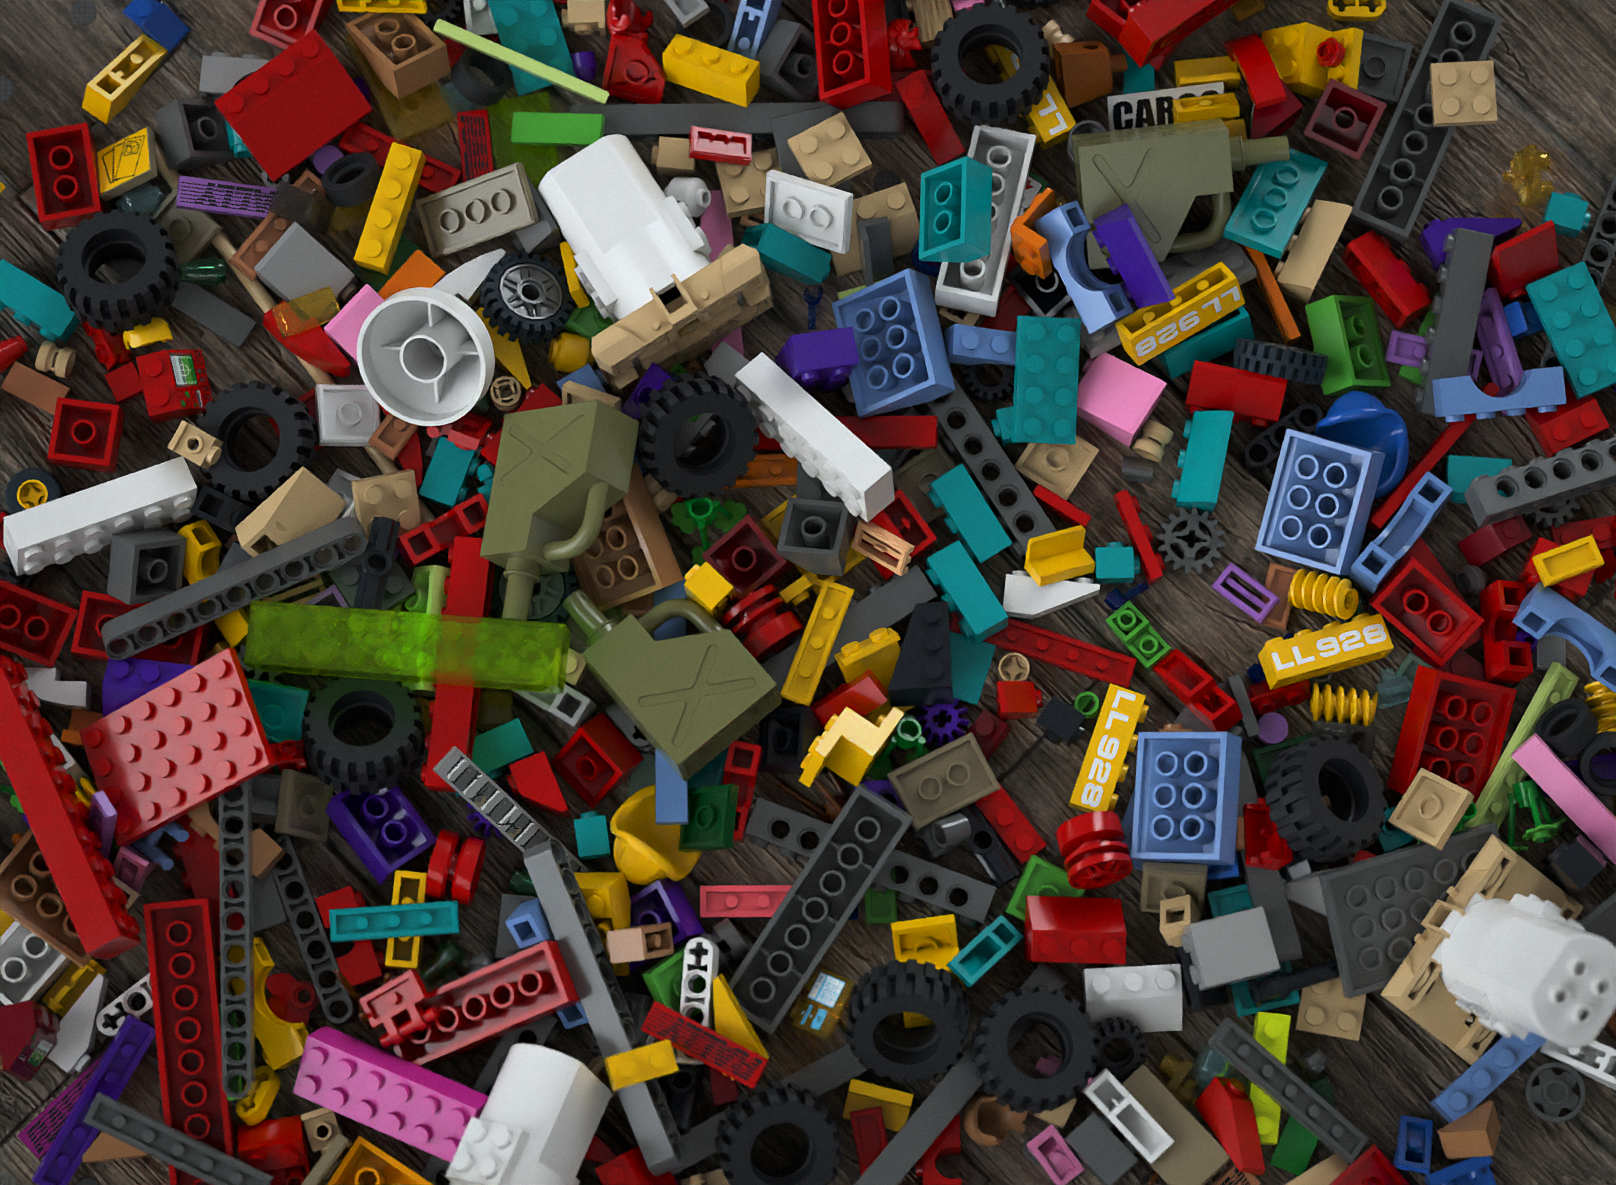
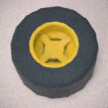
(29, 487)

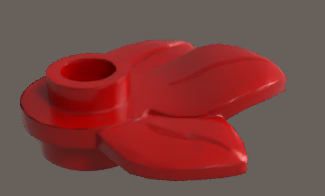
(285, 998)

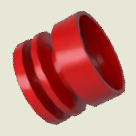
(760, 623)
(1094, 850)

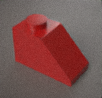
(1017, 700)

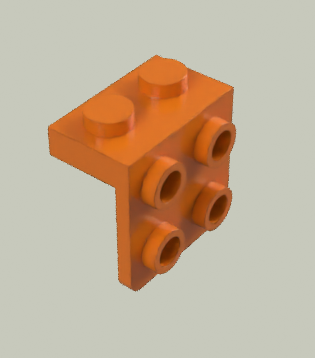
(1028, 246)

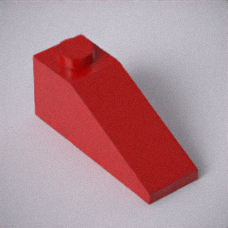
(929, 117)
(1233, 1122)

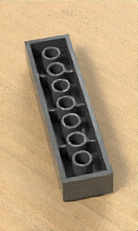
(1412, 144)
(817, 906)

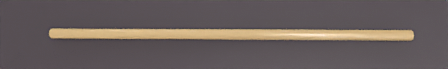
(266, 303)

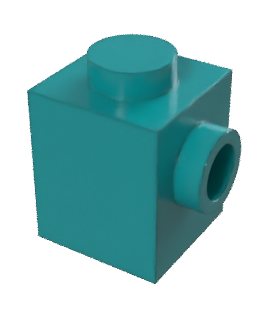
(1567, 213)
(1003, 426)
(1115, 563)
(592, 836)
(1390, 836)

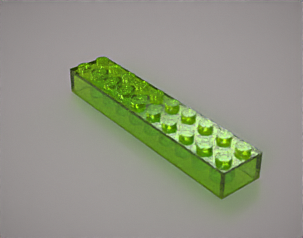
(407, 646)

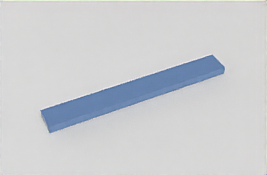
(670, 788)

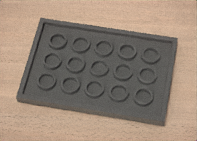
(1382, 900)

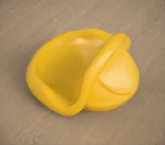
(646, 849)

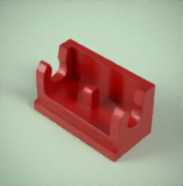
(1262, 843)

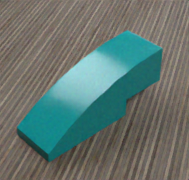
(985, 951)

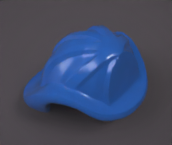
(1366, 422)

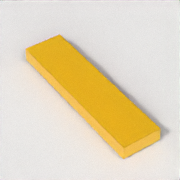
(817, 643)

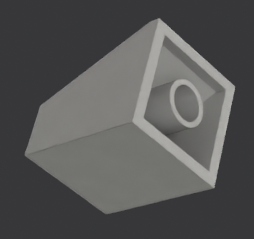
(301, 266)
(1230, 949)

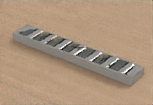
(495, 804)

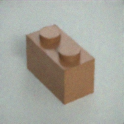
(640, 942)

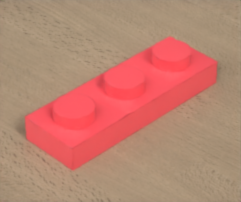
(741, 900)

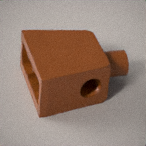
(1085, 70)

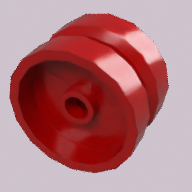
(455, 867)

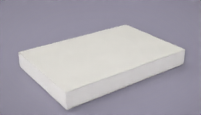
(809, 210)

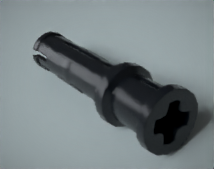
(1281, 984)

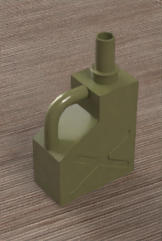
(1160, 175)
(551, 490)
(682, 691)

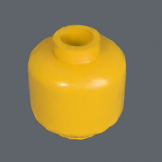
(570, 352)

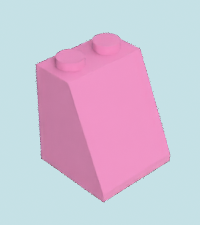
(347, 324)
(1117, 397)

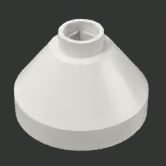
(425, 356)

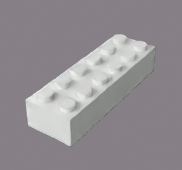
(979, 283)
(816, 438)
(90, 517)

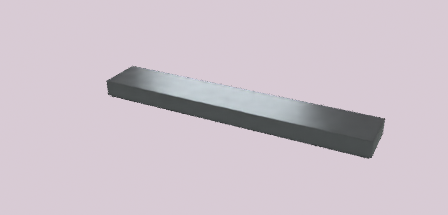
(198, 305)
(1288, 1090)
(170, 1144)

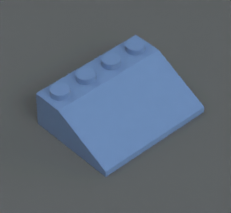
(896, 344)
(1319, 501)
(1186, 797)

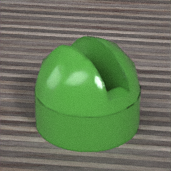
(1084, 701)

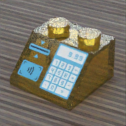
(823, 1005)

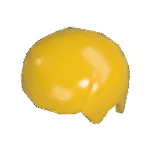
(147, 335)

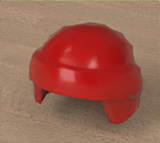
(900, 44)

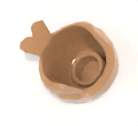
(989, 1121)

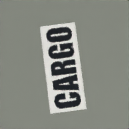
(1152, 107)

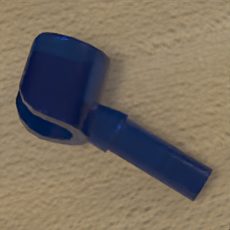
(812, 305)
(1116, 599)

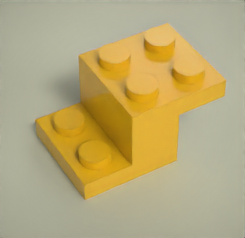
(1295, 57)
(849, 745)
(926, 940)

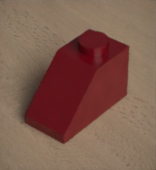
(1495, 541)

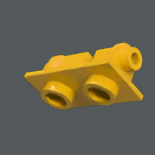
(71, 986)

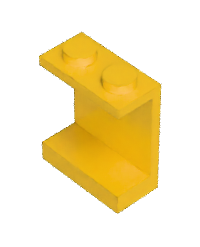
(877, 653)

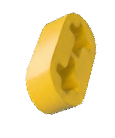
(1355, 12)
(256, 1107)

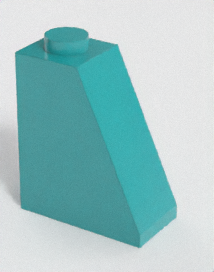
(788, 253)

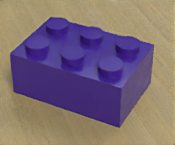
(819, 359)

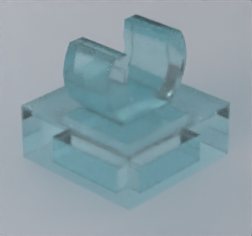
(454, 99)
(1392, 689)

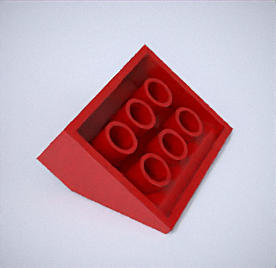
(293, 105)
(1451, 730)

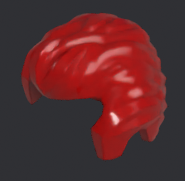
(626, 19)

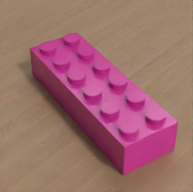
(386, 1092)

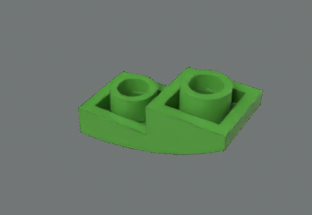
(1138, 635)

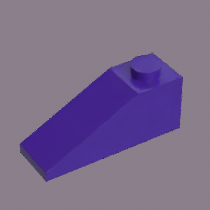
(1435, 231)

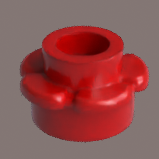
(1330, 53)

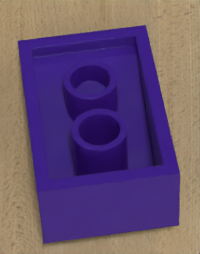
(664, 903)

